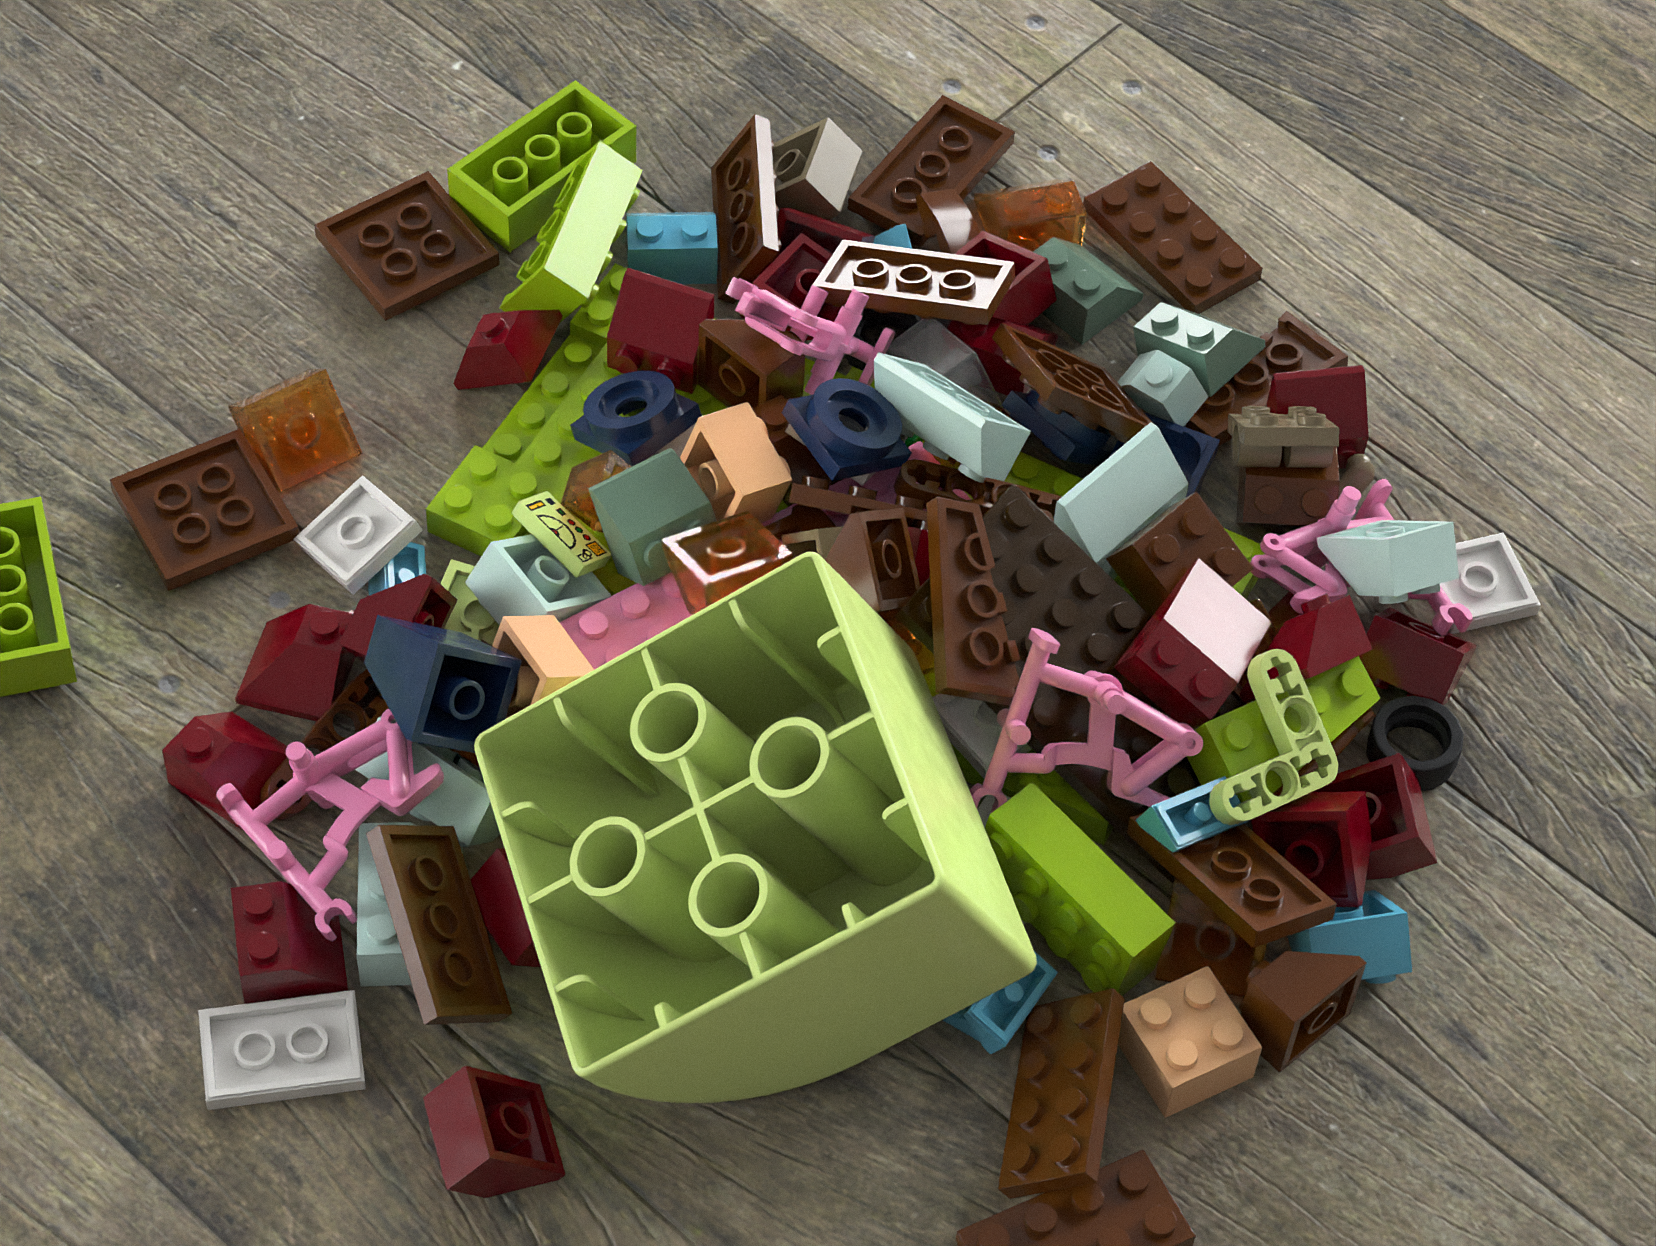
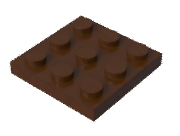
(407, 245)
(1071, 384)
(204, 509)

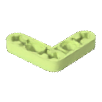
(1294, 747)

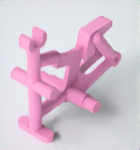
(830, 338)
(1296, 545)
(1105, 700)
(321, 780)

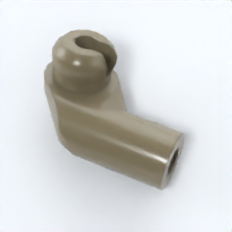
(1358, 473)

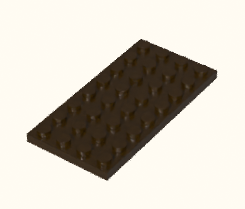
(1067, 594)

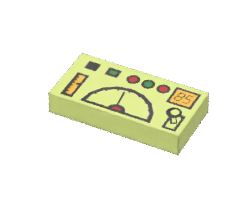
(561, 534)

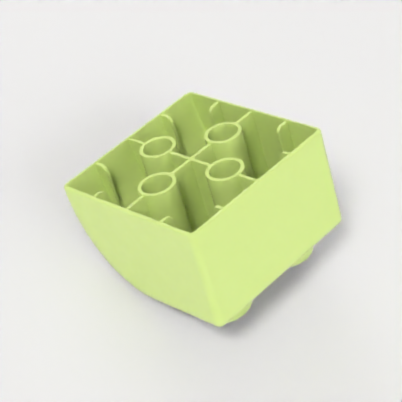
(750, 849)

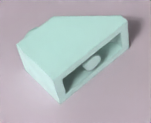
(1163, 387)

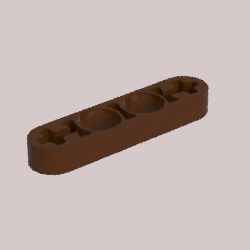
(985, 494)
(323, 735)

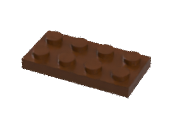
(941, 152)
(745, 206)
(1172, 238)
(917, 281)
(1244, 883)
(438, 924)
(1062, 1094)
(1121, 1209)

